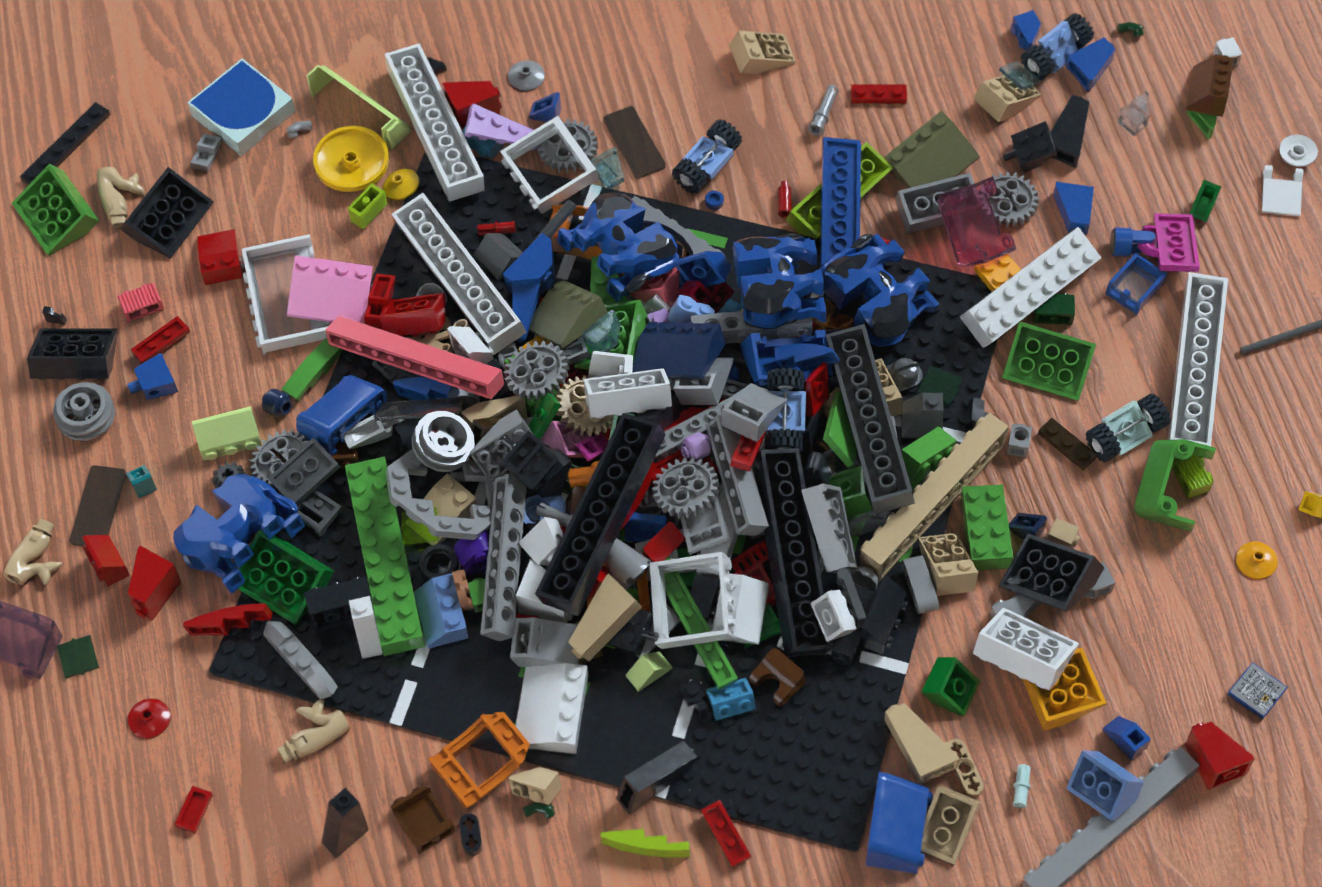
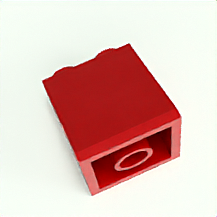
(464, 94)
(151, 583)
(1217, 754)

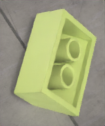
(226, 433)

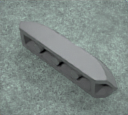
(300, 659)

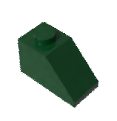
(1056, 310)

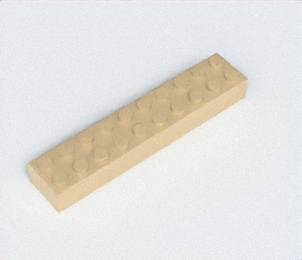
(934, 495)

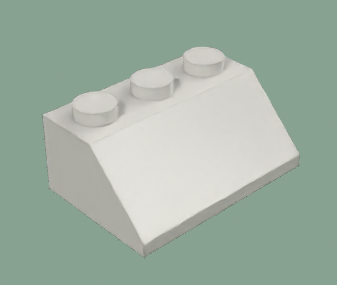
(750, 604)

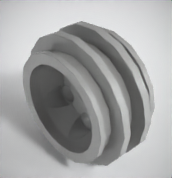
(78, 402)
(438, 448)

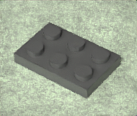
(304, 472)

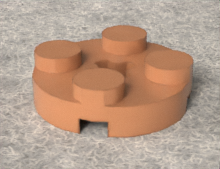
(462, 590)

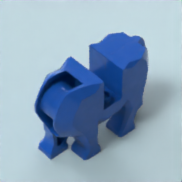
(247, 507)

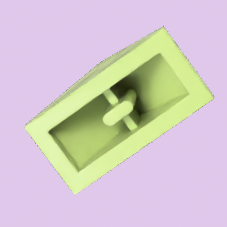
(647, 670)

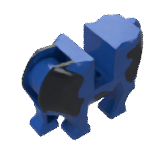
(616, 226)
(769, 283)
(889, 304)

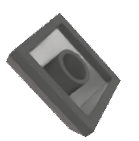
(496, 254)

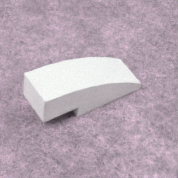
(368, 432)

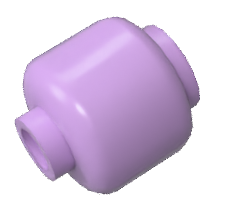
(696, 446)

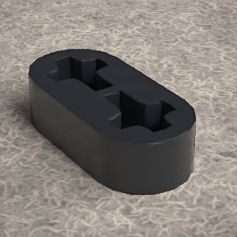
(475, 833)

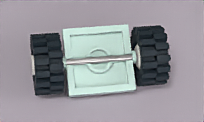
(1128, 427)

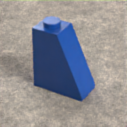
(1091, 62)
(1074, 205)

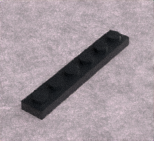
(68, 141)

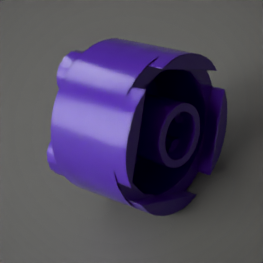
(473, 553)

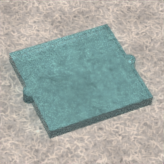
(1019, 75)

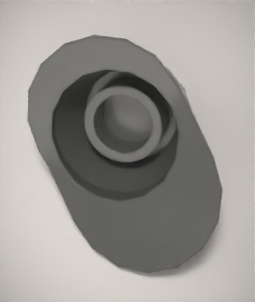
(905, 373)

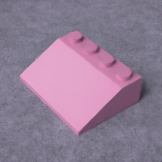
(328, 289)

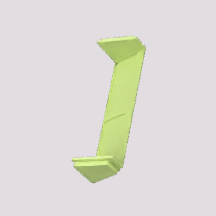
(392, 132)

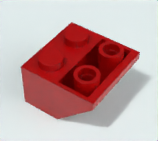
(104, 558)

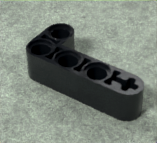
(816, 470)

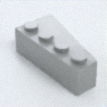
(830, 526)

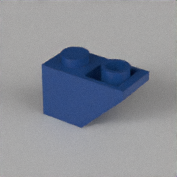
(1026, 28)
(1127, 736)

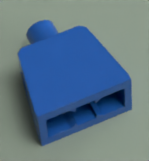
(153, 379)

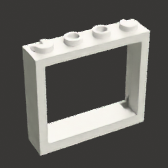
(534, 139)
(659, 603)

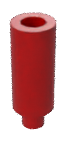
(784, 199)

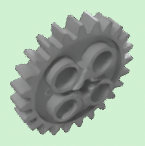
(557, 153)
(1009, 199)
(525, 374)
(265, 460)
(685, 487)

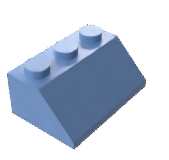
(440, 611)
(1104, 784)

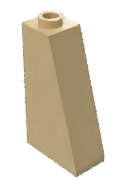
(603, 618)
(919, 744)

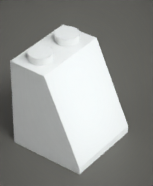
(530, 604)

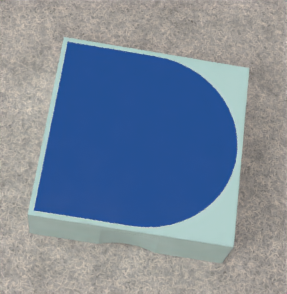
(241, 106)

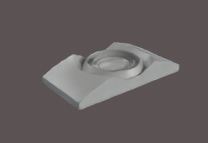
(706, 528)

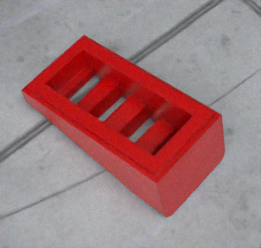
(755, 550)

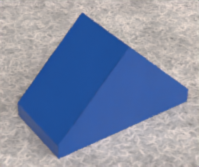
(546, 108)

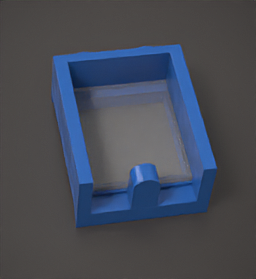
(1135, 283)

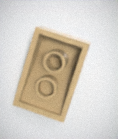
(495, 408)
(450, 500)
(948, 823)

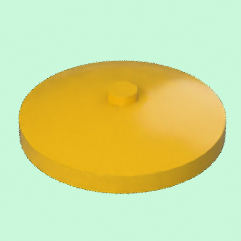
(351, 158)

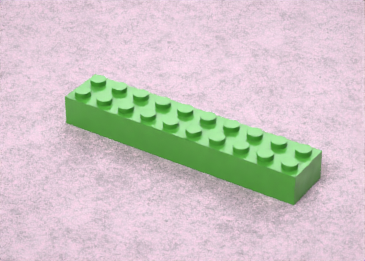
(384, 558)

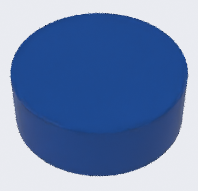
(714, 200)

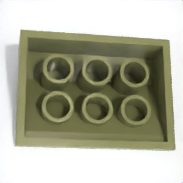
(932, 153)
(566, 313)

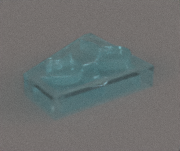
(609, 168)

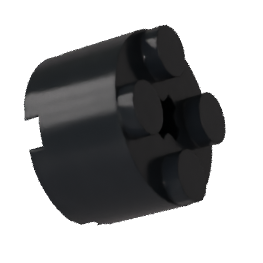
(404, 432)

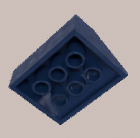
(679, 348)

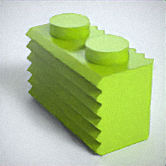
(367, 206)
(1192, 476)

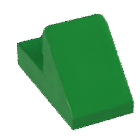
(1205, 200)

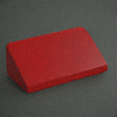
(663, 543)

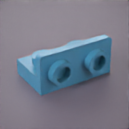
(732, 699)

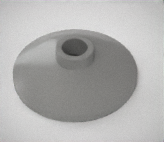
(526, 81)

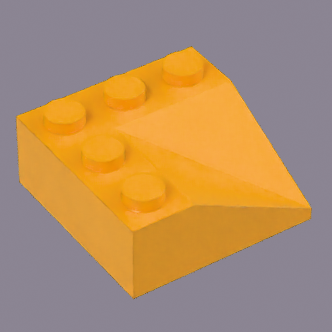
(1070, 697)

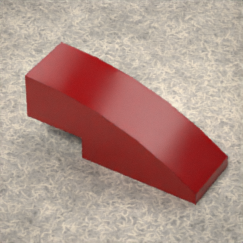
(378, 299)

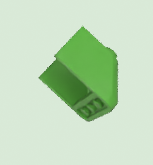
(1150, 500)

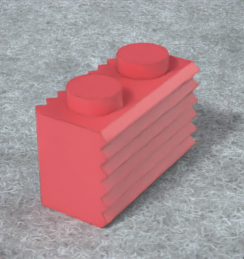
(140, 302)

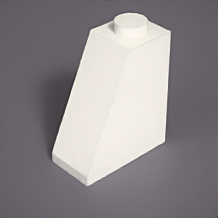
(365, 627)

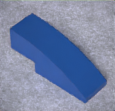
(804, 356)
(424, 388)

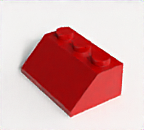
(415, 315)

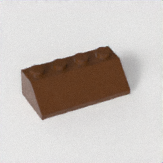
(1210, 85)

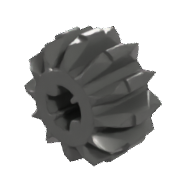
(225, 471)

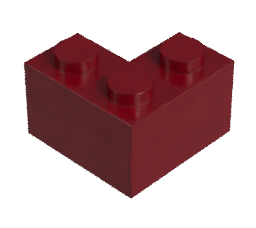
(714, 296)

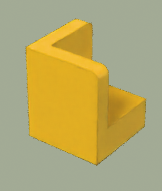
(1311, 504)

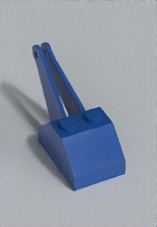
(530, 277)

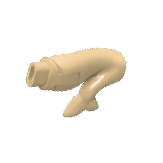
(111, 199)
(29, 549)
(313, 739)

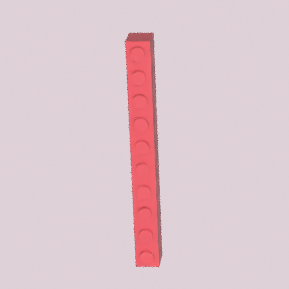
(415, 357)

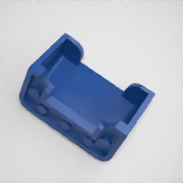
(760, 354)
(340, 411)
(898, 824)

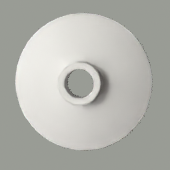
(1299, 144)

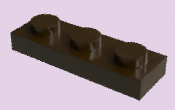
(1067, 444)

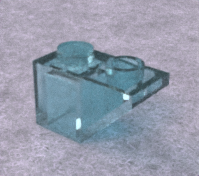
(604, 333)

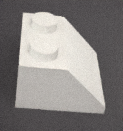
(469, 344)
(833, 615)

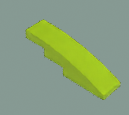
(636, 842)

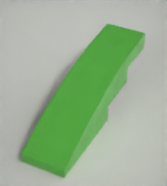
(311, 369)

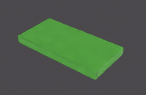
(839, 433)

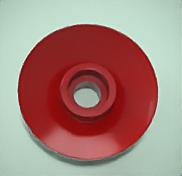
(151, 726)

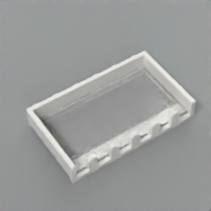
(269, 281)

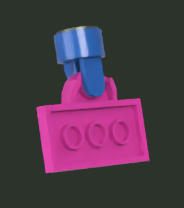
(1169, 240)

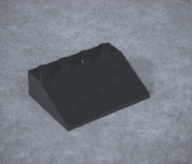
(167, 214)
(72, 353)
(1051, 573)

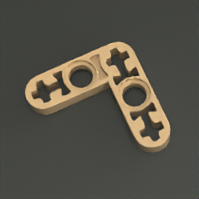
(965, 784)

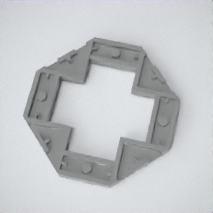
(422, 510)

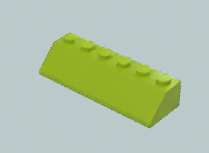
(807, 214)

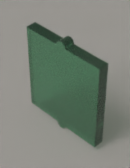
(940, 382)
(77, 656)

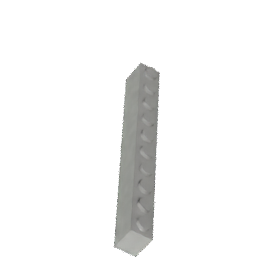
(1102, 832)

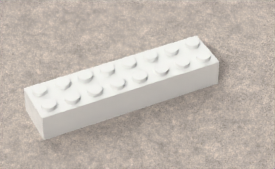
(1030, 287)

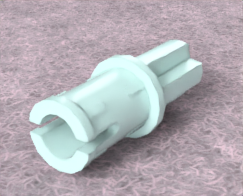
(1021, 786)

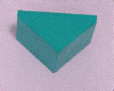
(141, 481)

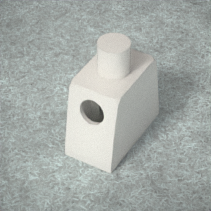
(543, 541)

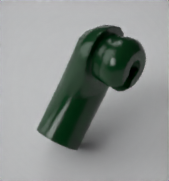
(1130, 26)
(536, 807)

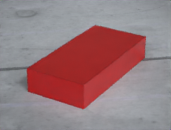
(193, 809)

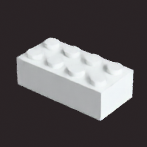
(627, 393)

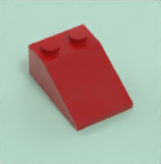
(219, 257)

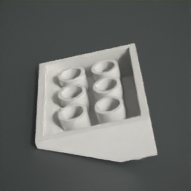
(1025, 648)
(552, 706)

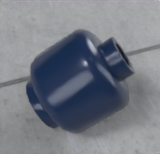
(276, 403)

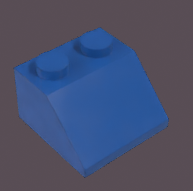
(706, 267)

